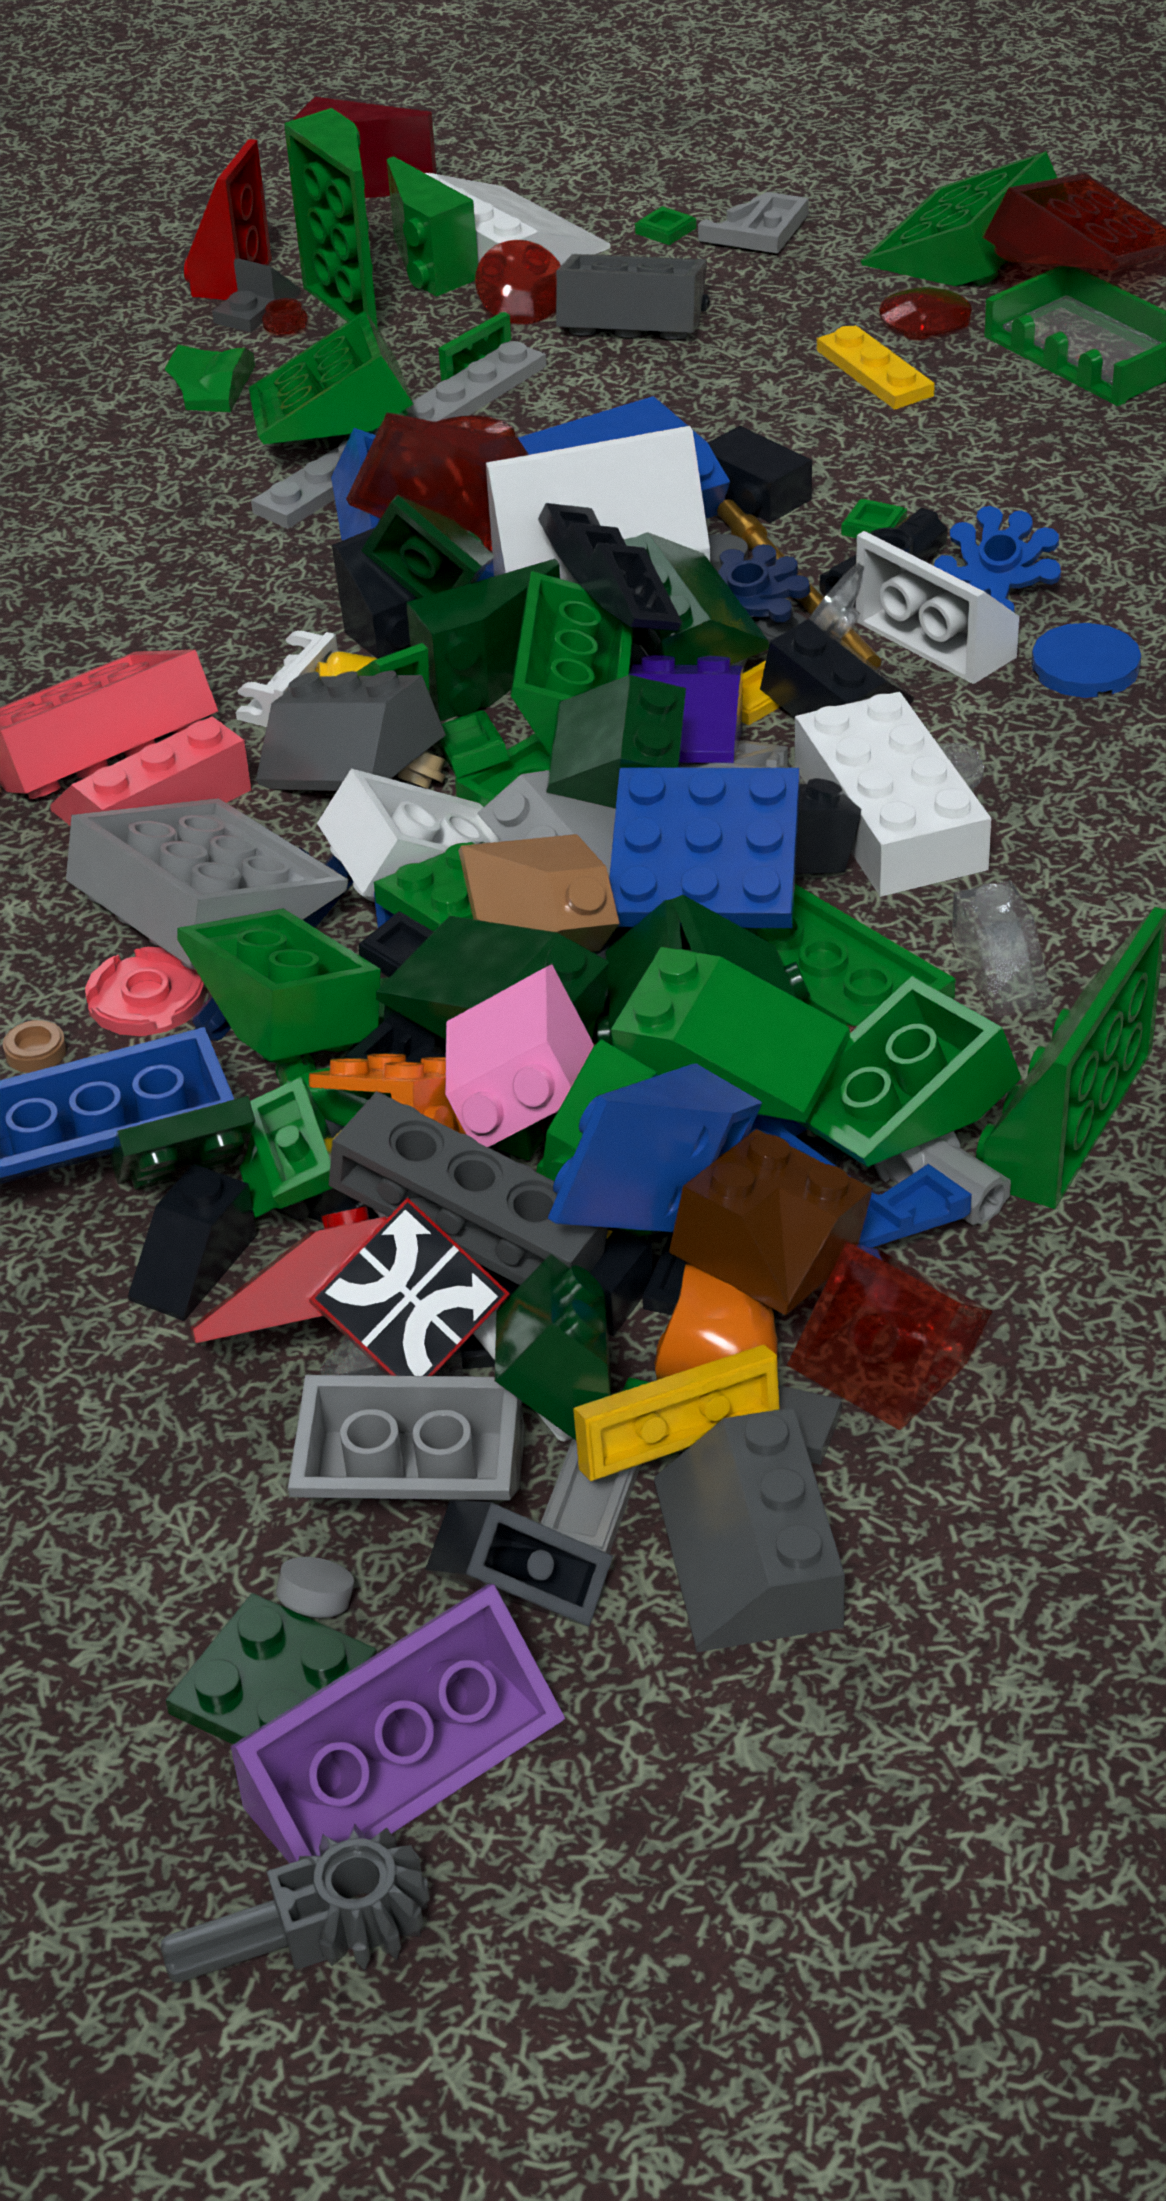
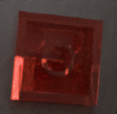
(887, 1335)

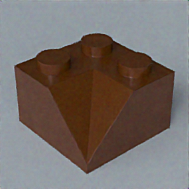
(769, 1220)

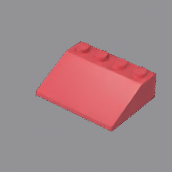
(98, 717)

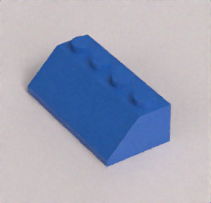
(79, 1106)

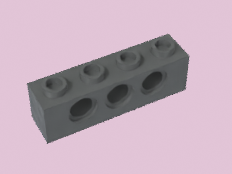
(468, 1190)

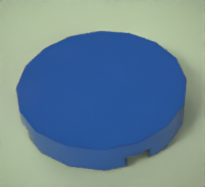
(1086, 659)

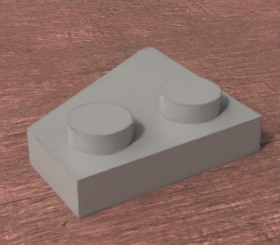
(759, 224)

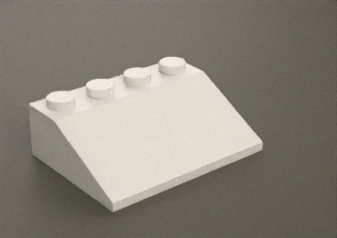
(508, 216)
(628, 482)

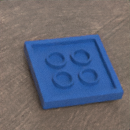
(710, 837)

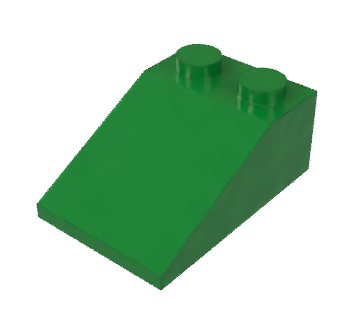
(432, 229)
(284, 983)
(734, 1026)
(912, 1075)

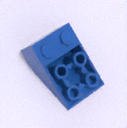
(646, 1146)

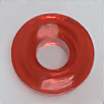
(284, 316)

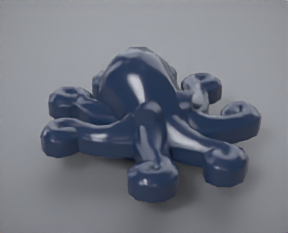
(761, 584)

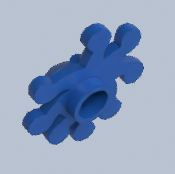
(1002, 556)

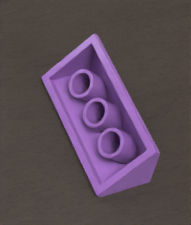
(397, 1730)

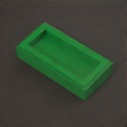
(472, 744)

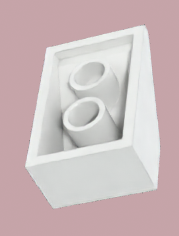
(389, 823)

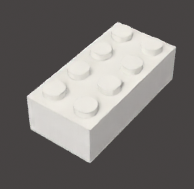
(916, 808)

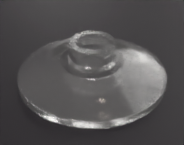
(836, 609)

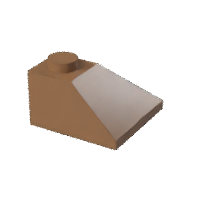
(542, 886)

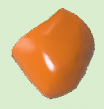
(711, 1324)

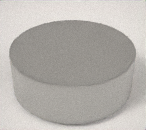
(314, 1587)

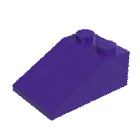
(711, 704)

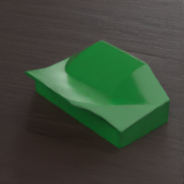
(210, 377)
(286, 1149)

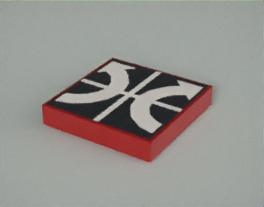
(409, 1295)

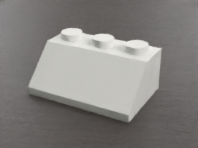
(933, 612)

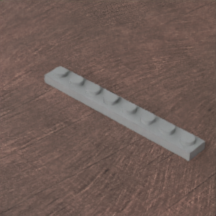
(460, 395)

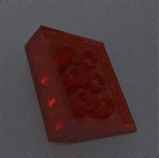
(1074, 225)

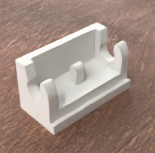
(316, 650)

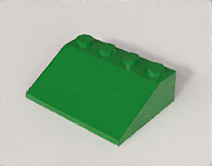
(331, 212)
(946, 231)
(331, 387)
(1081, 1073)

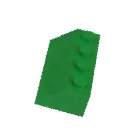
(564, 650)

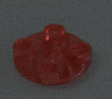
(518, 280)
(925, 312)

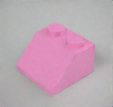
(514, 1057)

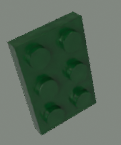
(200, 1136)

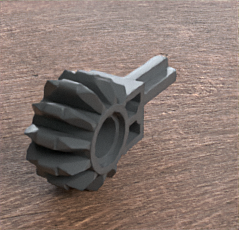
(315, 1911)

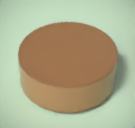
(34, 1046)

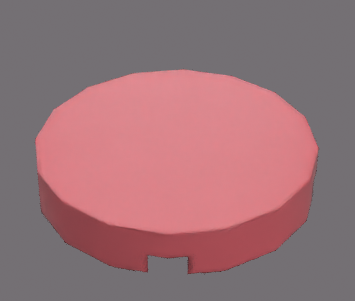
(148, 1005)

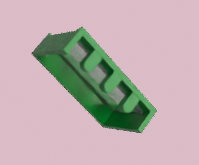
(1082, 332)

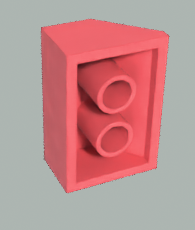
(186, 767)

